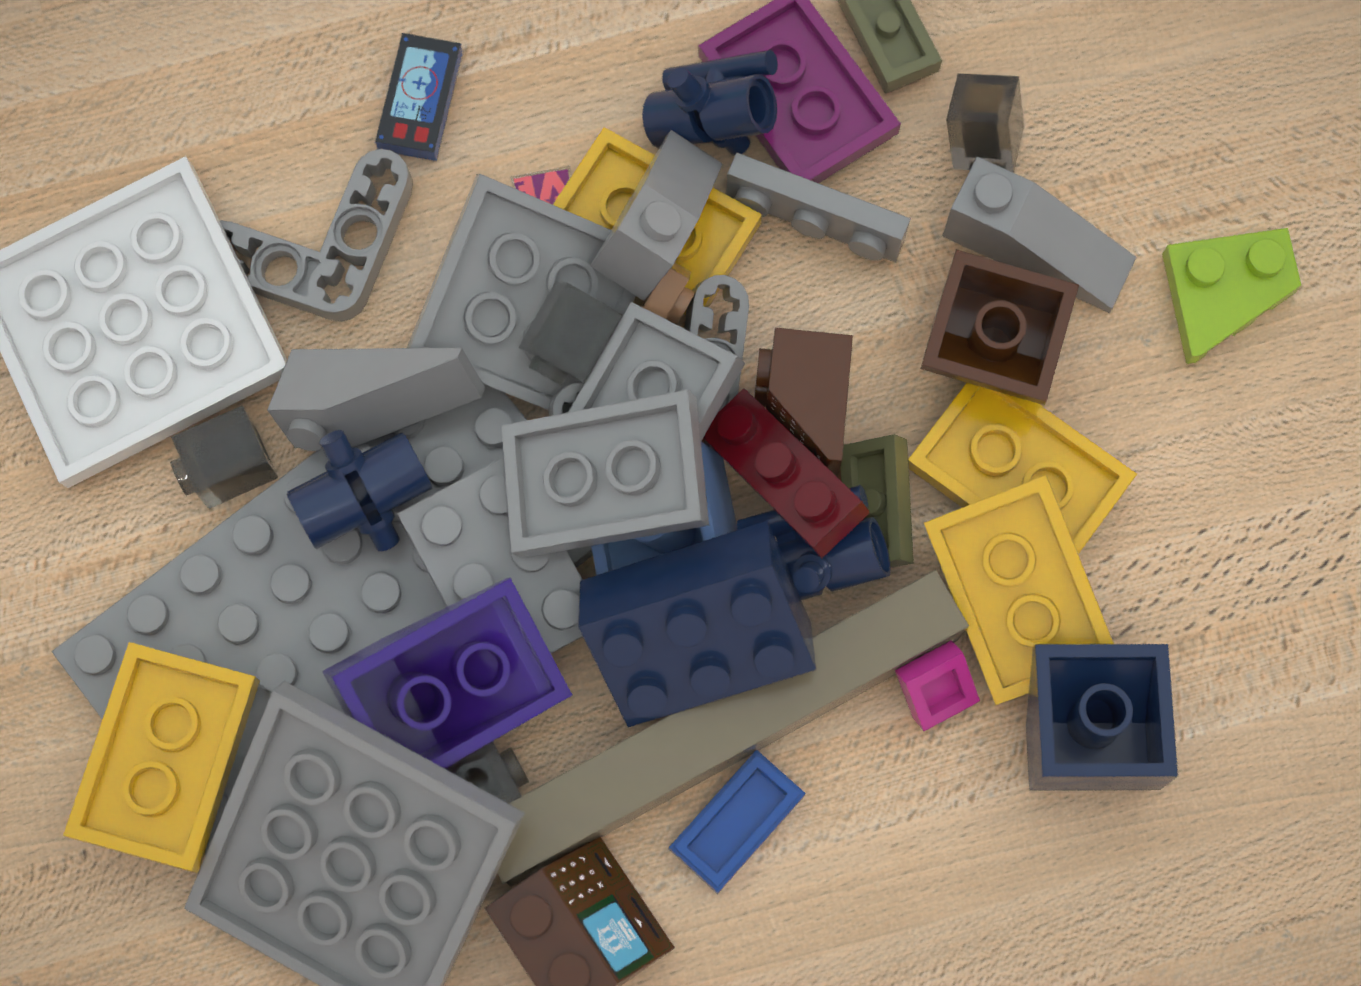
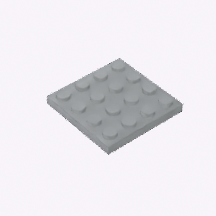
(349, 851)

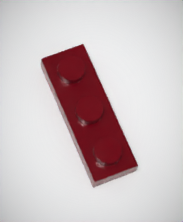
(785, 473)

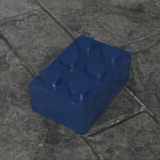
(696, 624)

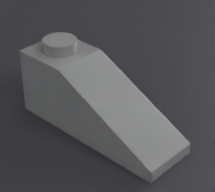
(658, 216)
(1033, 230)
(368, 391)

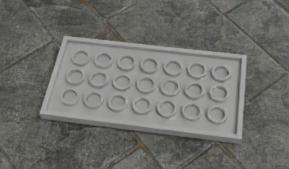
(275, 605)

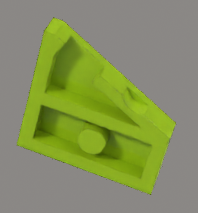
(1227, 284)

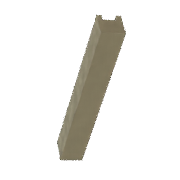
(718, 734)

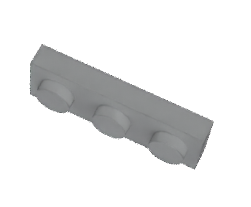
(817, 209)

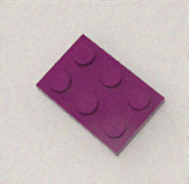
(822, 96)

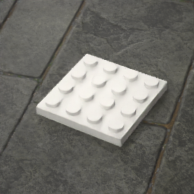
(131, 323)

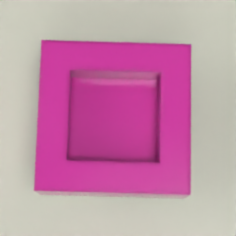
(937, 685)

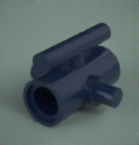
(715, 102)
(359, 490)
(853, 561)

